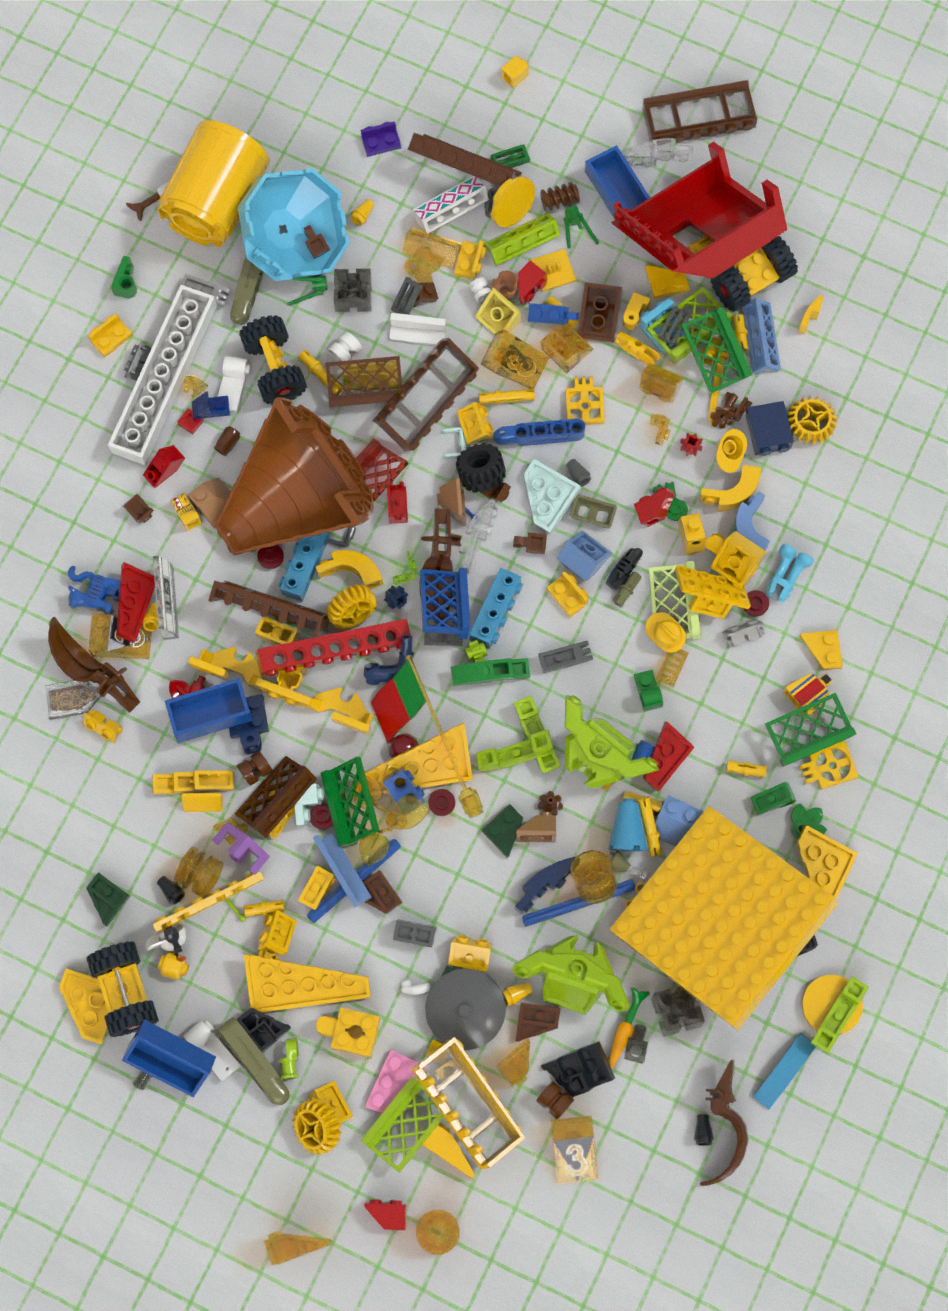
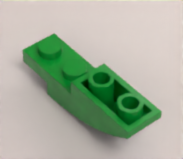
(490, 671)

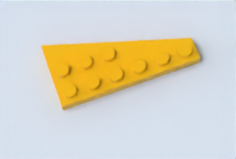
(430, 761)

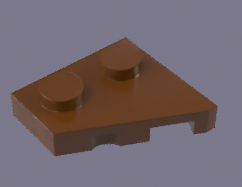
(382, 893)
(536, 1020)

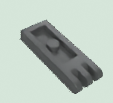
(564, 657)

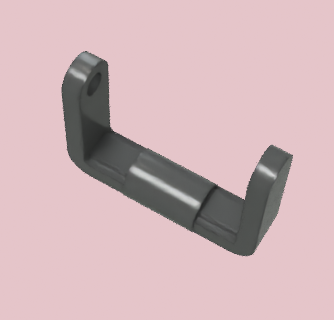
(487, 205)
(350, 535)

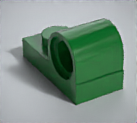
(122, 279)
(648, 691)
(773, 798)

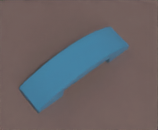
(784, 1071)

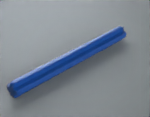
(338, 894)
(570, 905)

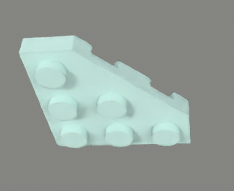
(548, 494)

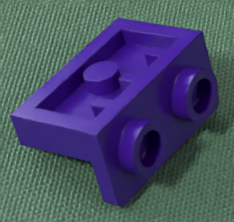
(380, 138)

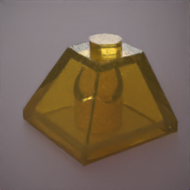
(516, 1064)

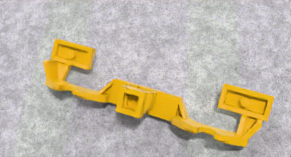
(217, 662)

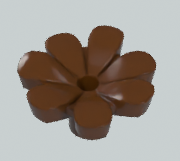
(722, 416)
(550, 803)

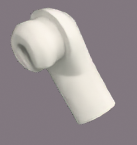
(418, 989)

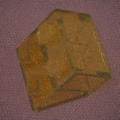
(565, 347)
(660, 383)

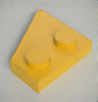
(825, 648)

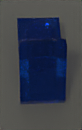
(211, 407)

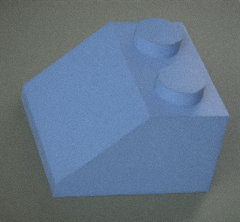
(583, 555)
(675, 820)

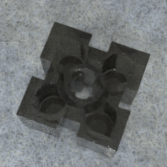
(360, 284)
(672, 1021)

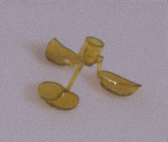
(409, 814)

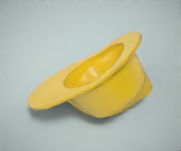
(731, 450)
(665, 632)

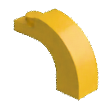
(733, 497)
(354, 562)

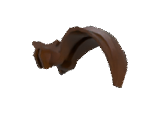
(440, 559)
(83, 667)
(719, 1105)

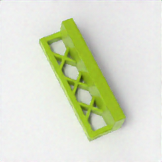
(522, 238)

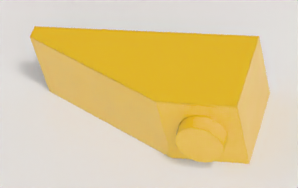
(444, 1145)

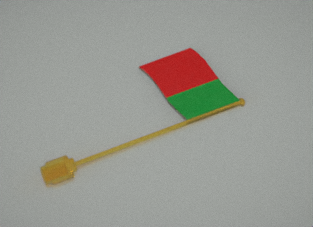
(399, 703)

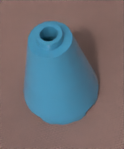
(628, 828)

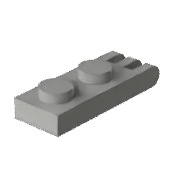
(207, 287)

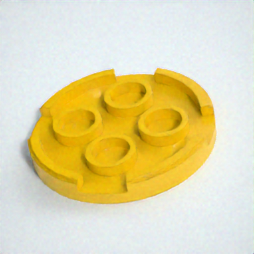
(512, 201)
(820, 998)

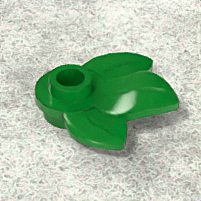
(810, 818)

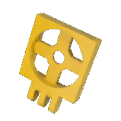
(584, 389)
(814, 771)

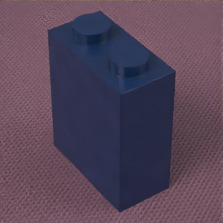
(769, 428)

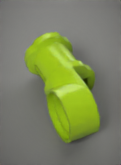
(289, 1062)

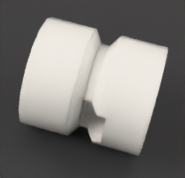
(347, 346)

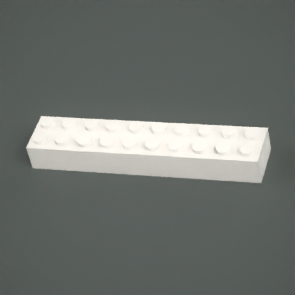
(162, 375)

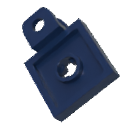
(250, 731)

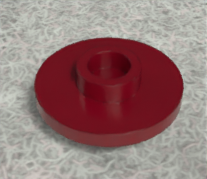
(270, 557)
(759, 603)
(441, 802)
(321, 817)

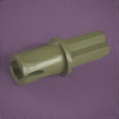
(627, 589)

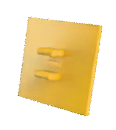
(557, 268)

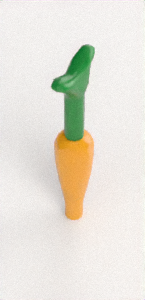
(625, 1028)

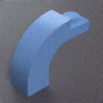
(743, 521)

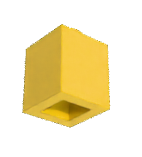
(515, 71)

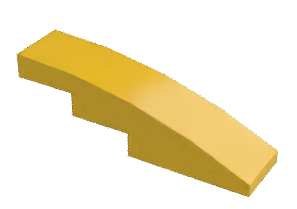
(192, 782)

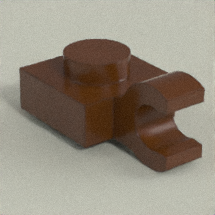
(316, 243)
(533, 542)

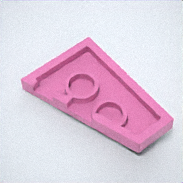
(390, 1081)

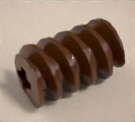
(559, 196)

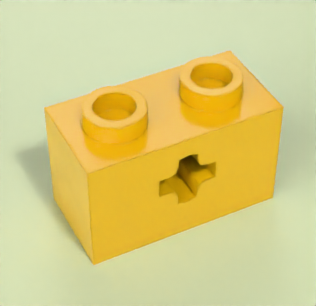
(275, 632)

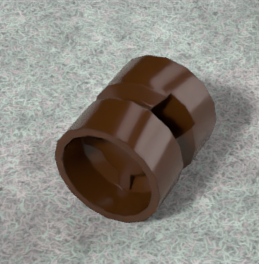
(260, 763)
(555, 1100)

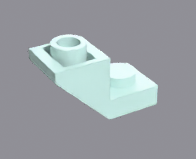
(311, 797)

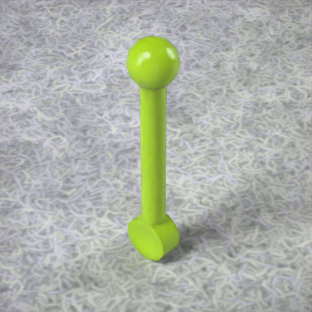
(242, 918)

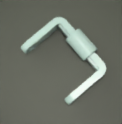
(462, 441)

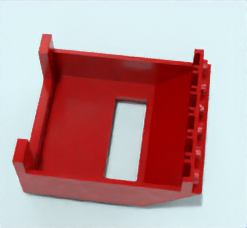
(712, 205)

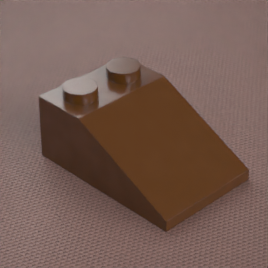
(600, 311)

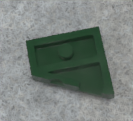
(503, 829)
(106, 897)

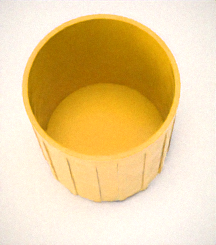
(211, 182)

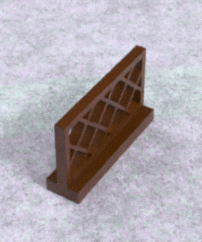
(362, 398)
(281, 801)

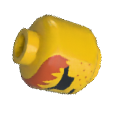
(173, 965)

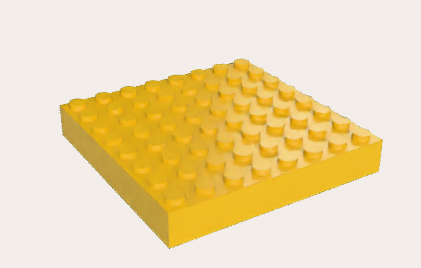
(724, 917)

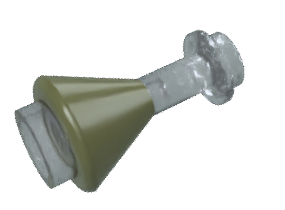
(620, 864)

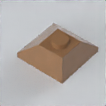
(452, 498)
(210, 499)
(538, 829)

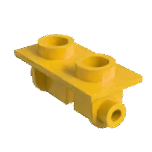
(95, 722)

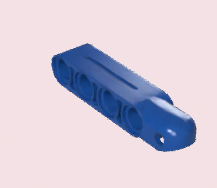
(548, 427)

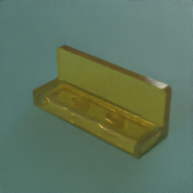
(440, 248)
(364, 377)

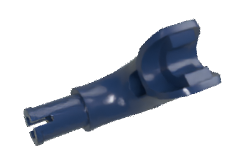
(378, 673)

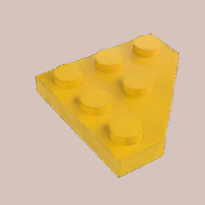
(825, 860)
(85, 1004)

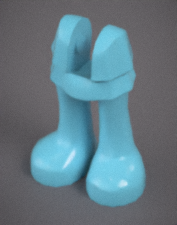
(787, 555)

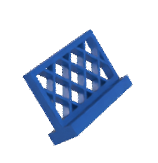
(461, 602)

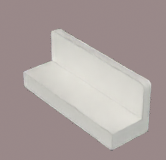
(417, 329)

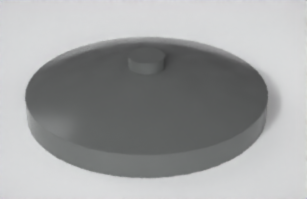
(465, 1007)

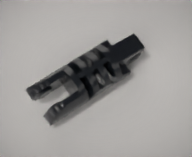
(624, 568)

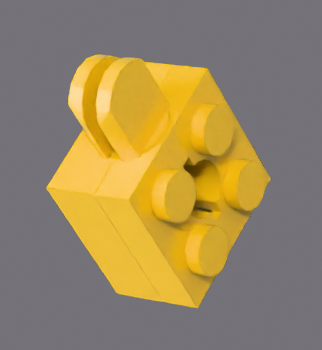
(730, 562)
(351, 1031)

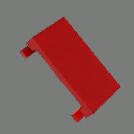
(397, 503)

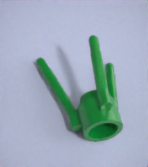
(574, 217)
(319, 284)

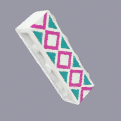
(450, 204)

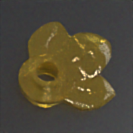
(425, 265)

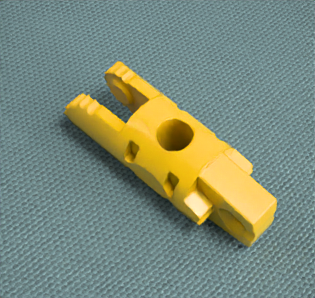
(637, 348)

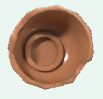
(506, 284)

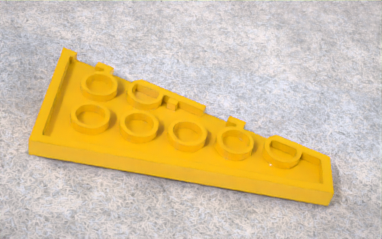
(199, 905)
(289, 985)

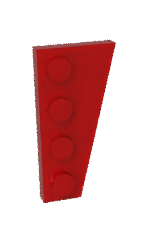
(134, 599)

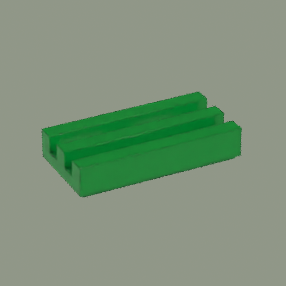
(512, 160)

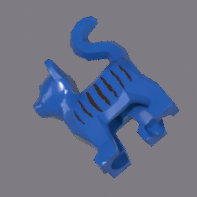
(96, 593)

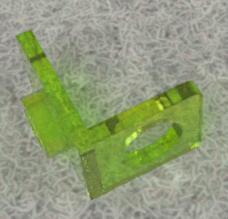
(408, 576)

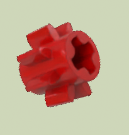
(689, 449)

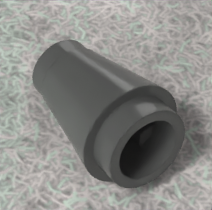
(578, 473)

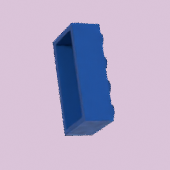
(615, 180)
(208, 710)
(169, 1058)

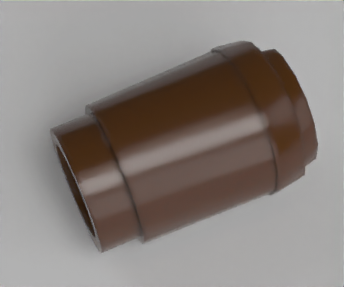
(227, 441)

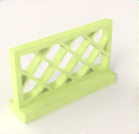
(693, 617)

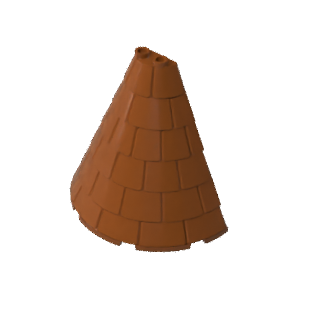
(293, 484)

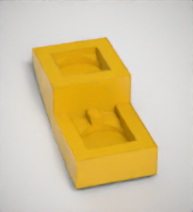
(812, 312)

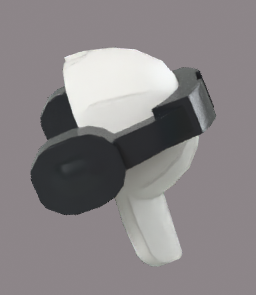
(170, 939)

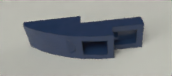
(551, 876)

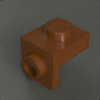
(427, 294)
(498, 494)
(138, 509)

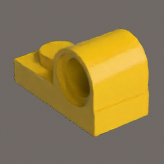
(317, 886)

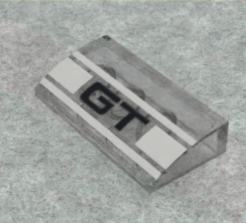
(165, 598)

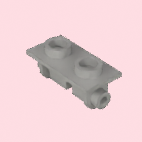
(751, 629)

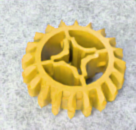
(815, 433)
(351, 606)
(316, 1126)

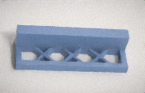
(758, 336)
(343, 869)

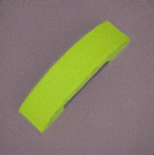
(532, 724)
(515, 754)
(839, 1014)

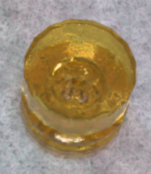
(196, 871)
(593, 876)
(430, 1242)

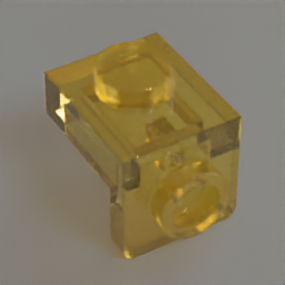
(663, 423)

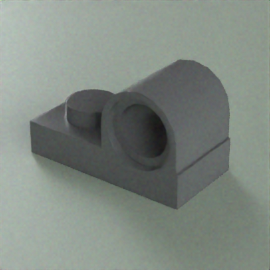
(443, 639)

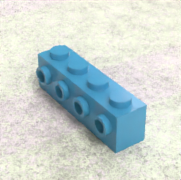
(302, 566)
(495, 608)

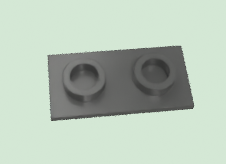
(139, 354)

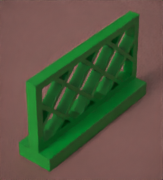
(728, 339)
(817, 745)
(339, 805)

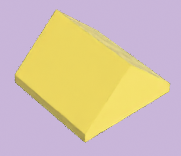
(498, 313)

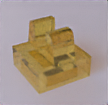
(194, 383)

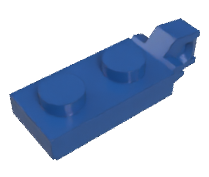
(550, 314)

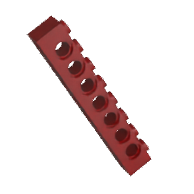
(266, 655)

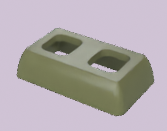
(595, 506)

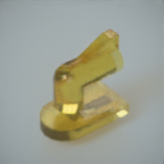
(242, 827)

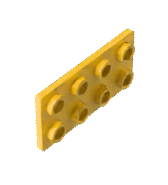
(712, 593)

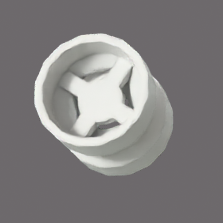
(480, 289)

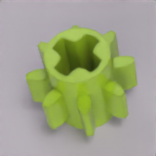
(476, 651)

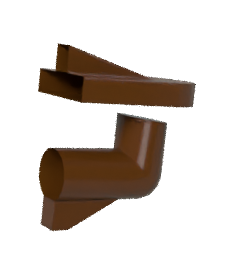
(731, 398)

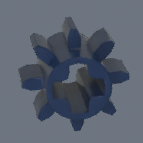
(396, 597)

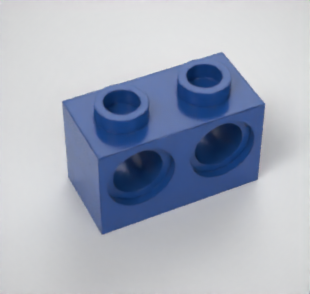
(408, 787)

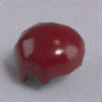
(401, 744)

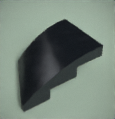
(261, 1029)
(581, 1069)

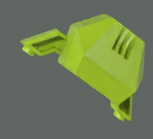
(600, 749)
(574, 977)

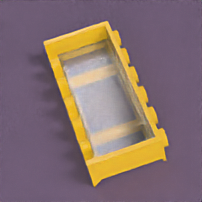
(468, 1103)

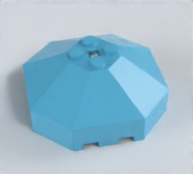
(296, 202)

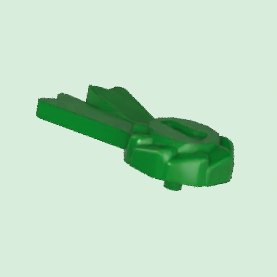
(678, 507)

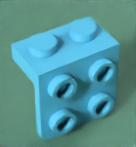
(651, 317)

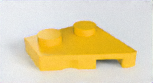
(666, 282)

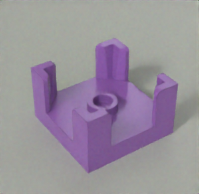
(242, 846)

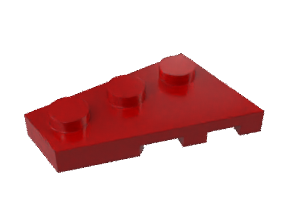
(669, 753)

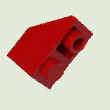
(530, 280)
(163, 465)
(654, 507)
(389, 1216)

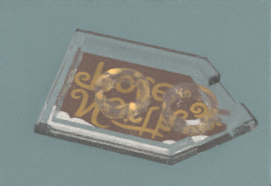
(70, 698)

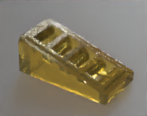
(668, 679)

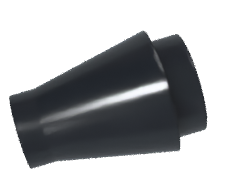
(172, 891)
(703, 1131)

